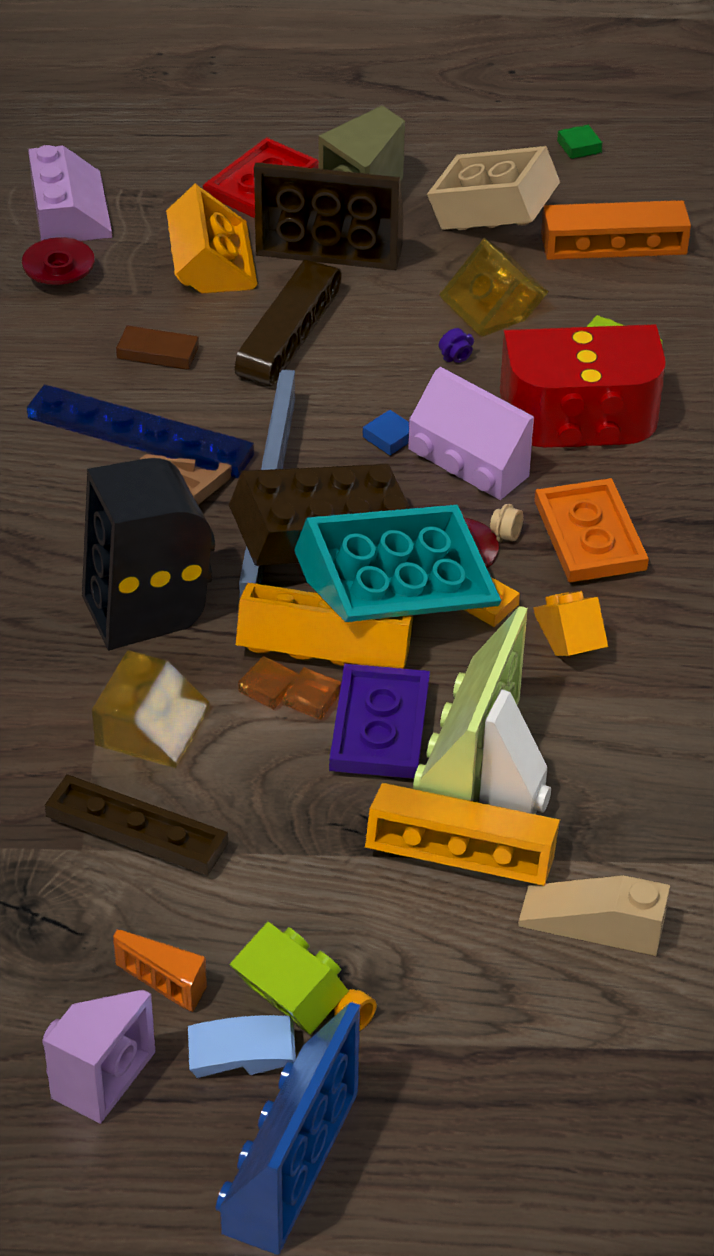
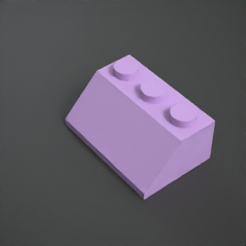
(67, 195)
(472, 434)

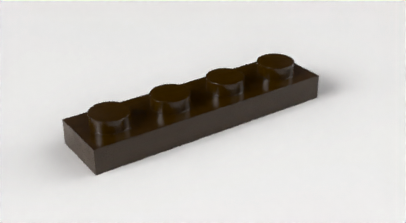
(137, 824)

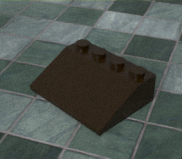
(328, 216)

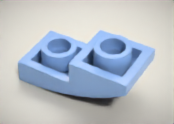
(237, 1042)

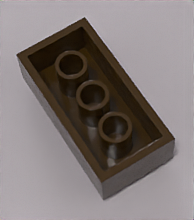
(276, 502)

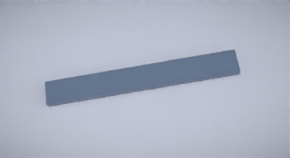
(273, 455)

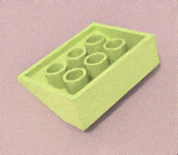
(457, 751)

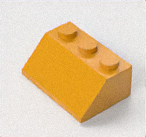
(209, 244)

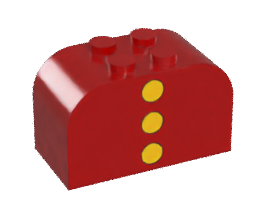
(585, 383)

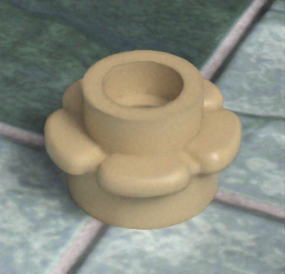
(507, 523)

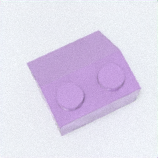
(99, 1051)

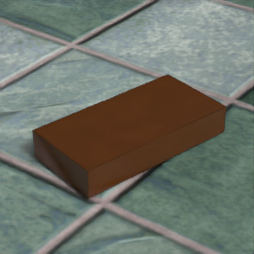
(157, 347)

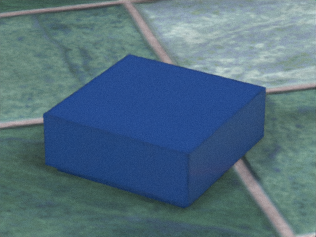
(387, 432)

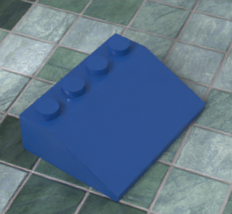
(293, 1136)

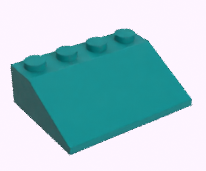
(395, 563)

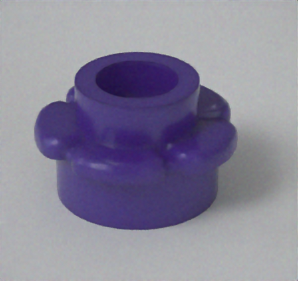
(456, 345)

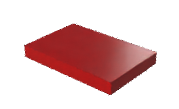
(236, 182)

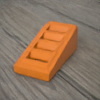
(164, 968)

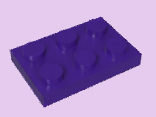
(379, 721)

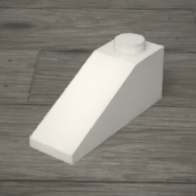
(511, 762)

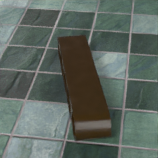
(288, 322)

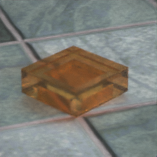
(267, 682)
(312, 693)

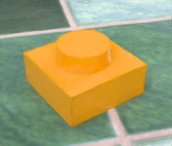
(495, 614)

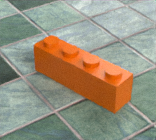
(615, 229)

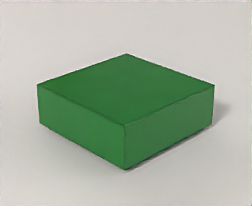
(579, 141)

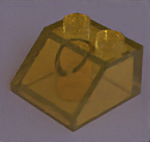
(492, 290)
(148, 710)

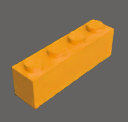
(309, 628)
(462, 833)

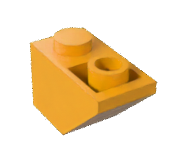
(572, 623)

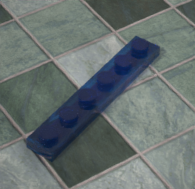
(139, 430)

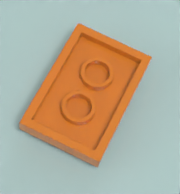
(591, 530)

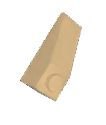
(602, 910)

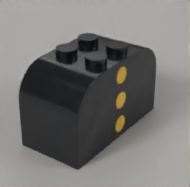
(143, 551)

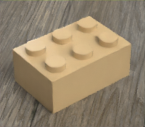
(494, 188)

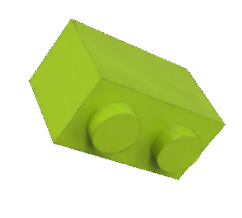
(290, 976)

